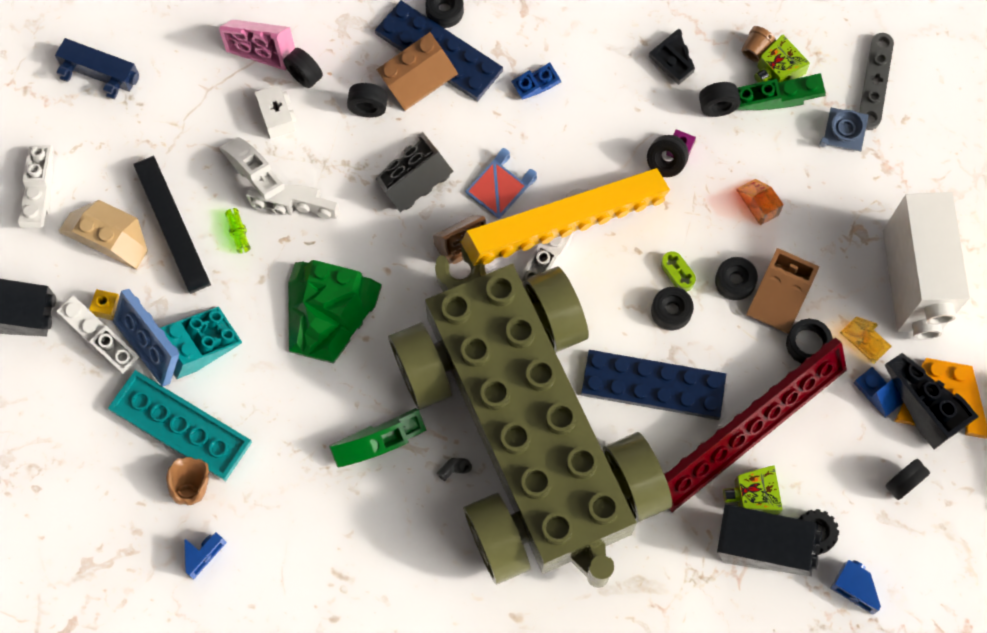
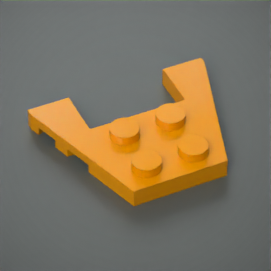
(959, 380)

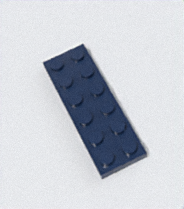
(475, 70)
(654, 384)

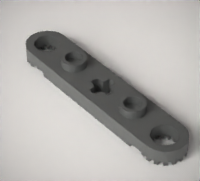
(877, 67)

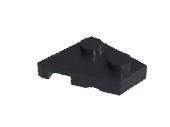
(673, 57)

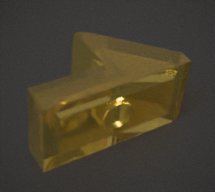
(866, 339)

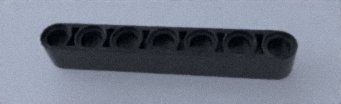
(172, 224)

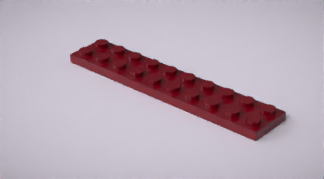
(755, 422)

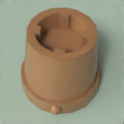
(757, 43)

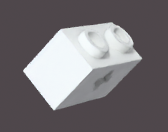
(277, 122)

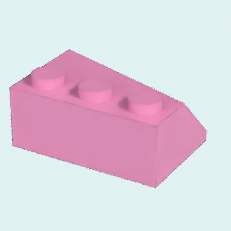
(258, 41)

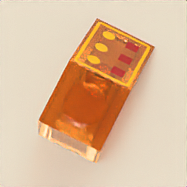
(761, 200)

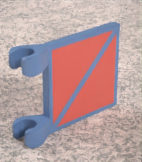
(497, 187)

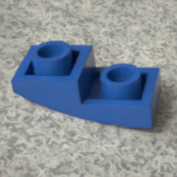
(534, 83)

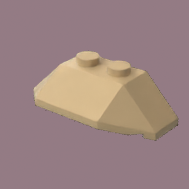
(107, 231)

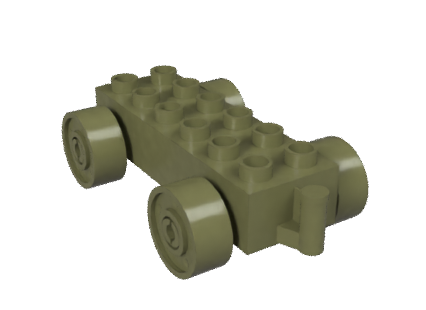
(558, 480)

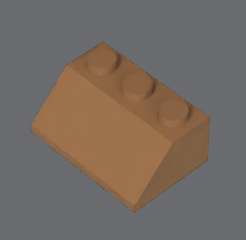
(417, 71)

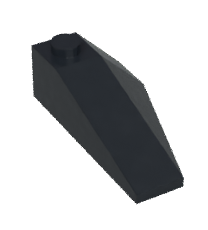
(932, 407)

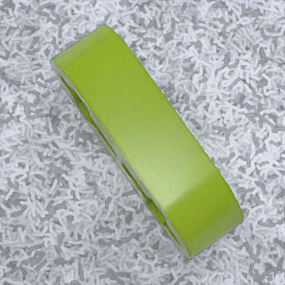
(682, 268)

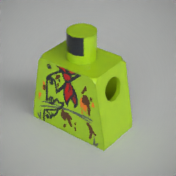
(781, 62)
(756, 491)

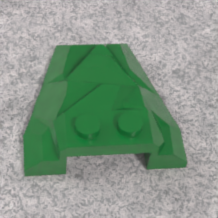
(327, 308)

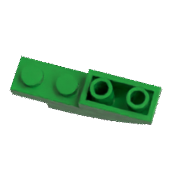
(783, 94)
(377, 440)

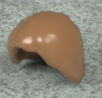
(187, 480)

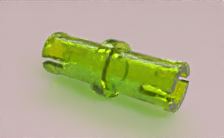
(237, 230)

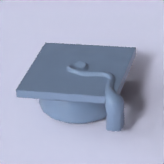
(845, 129)

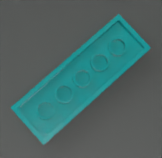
(180, 424)

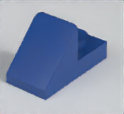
(879, 392)
(197, 559)

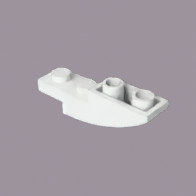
(253, 167)
(38, 186)
(303, 198)
(546, 256)
(97, 334)

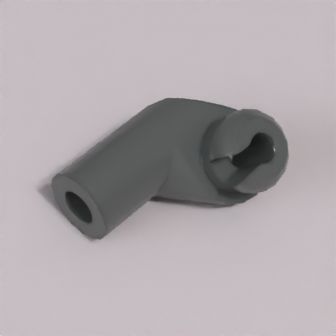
(454, 465)

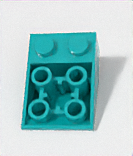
(201, 340)

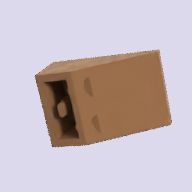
(449, 240)
(782, 290)

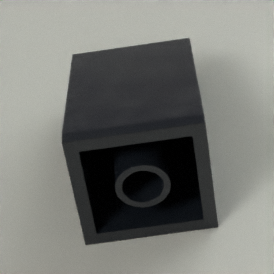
(25, 308)
(768, 541)

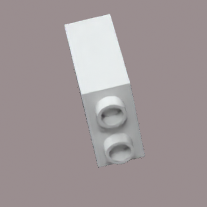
(925, 264)

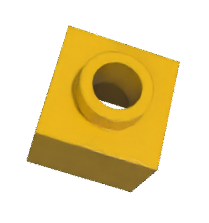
(106, 310)

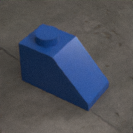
(857, 586)

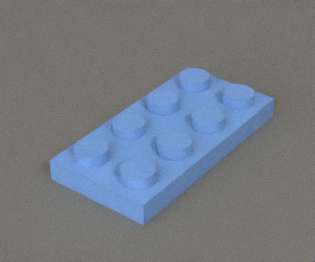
(146, 337)

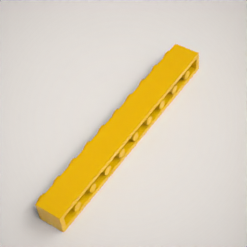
(564, 217)

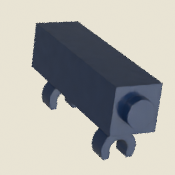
(96, 64)

